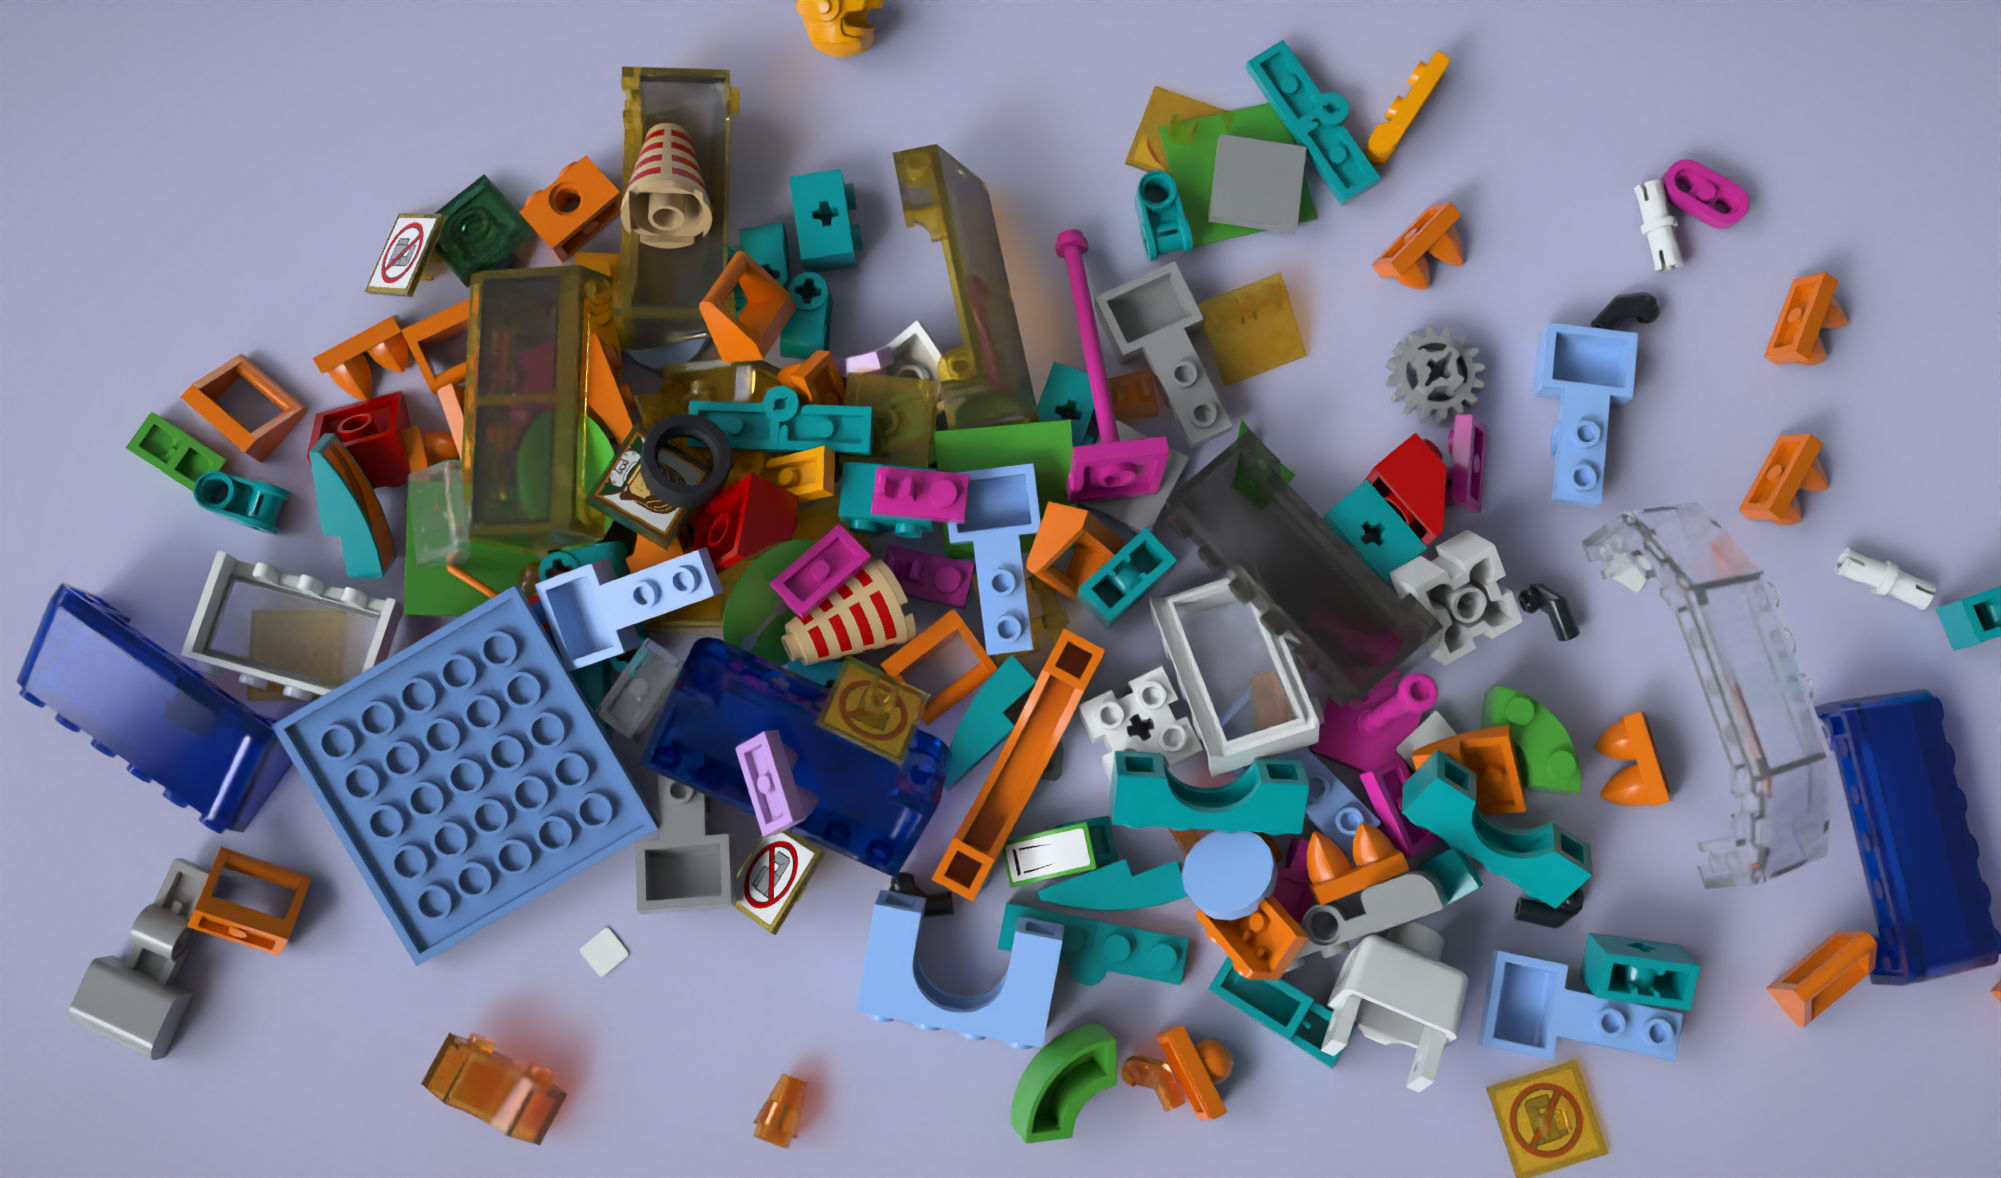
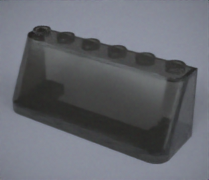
(1300, 574)

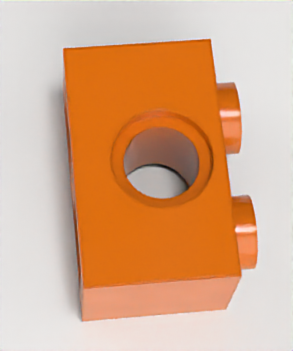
(570, 231)

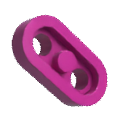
(1704, 191)

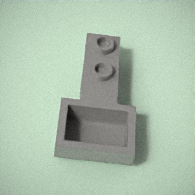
(1154, 320)
(686, 864)
(1386, 905)
(137, 998)

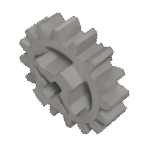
(1450, 386)

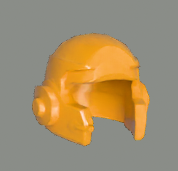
(839, 26)

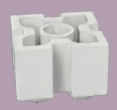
(1461, 593)
(1149, 703)

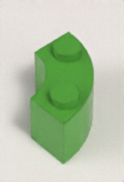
(1540, 741)
(1062, 1081)

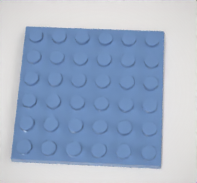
(466, 775)

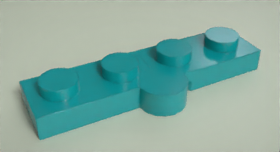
(1314, 122)
(787, 426)
(1101, 947)

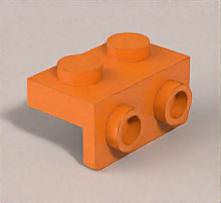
(1258, 943)

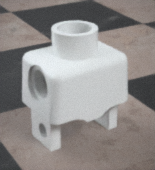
(1399, 995)

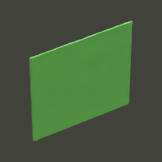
(1194, 168)
(978, 448)
(440, 593)

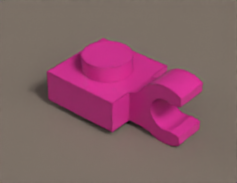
(1291, 884)

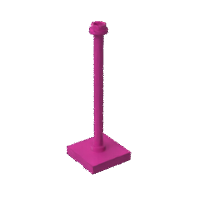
(1115, 466)
(1377, 727)

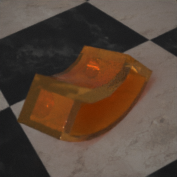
(494, 1087)

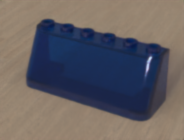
(152, 711)
(865, 802)
(1912, 837)

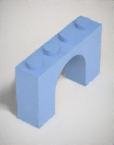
(899, 989)

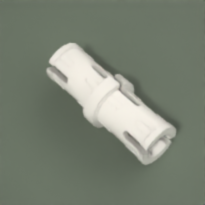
(1659, 226)
(1885, 578)

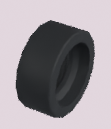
(689, 427)

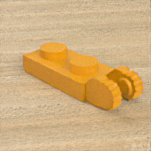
(1405, 111)

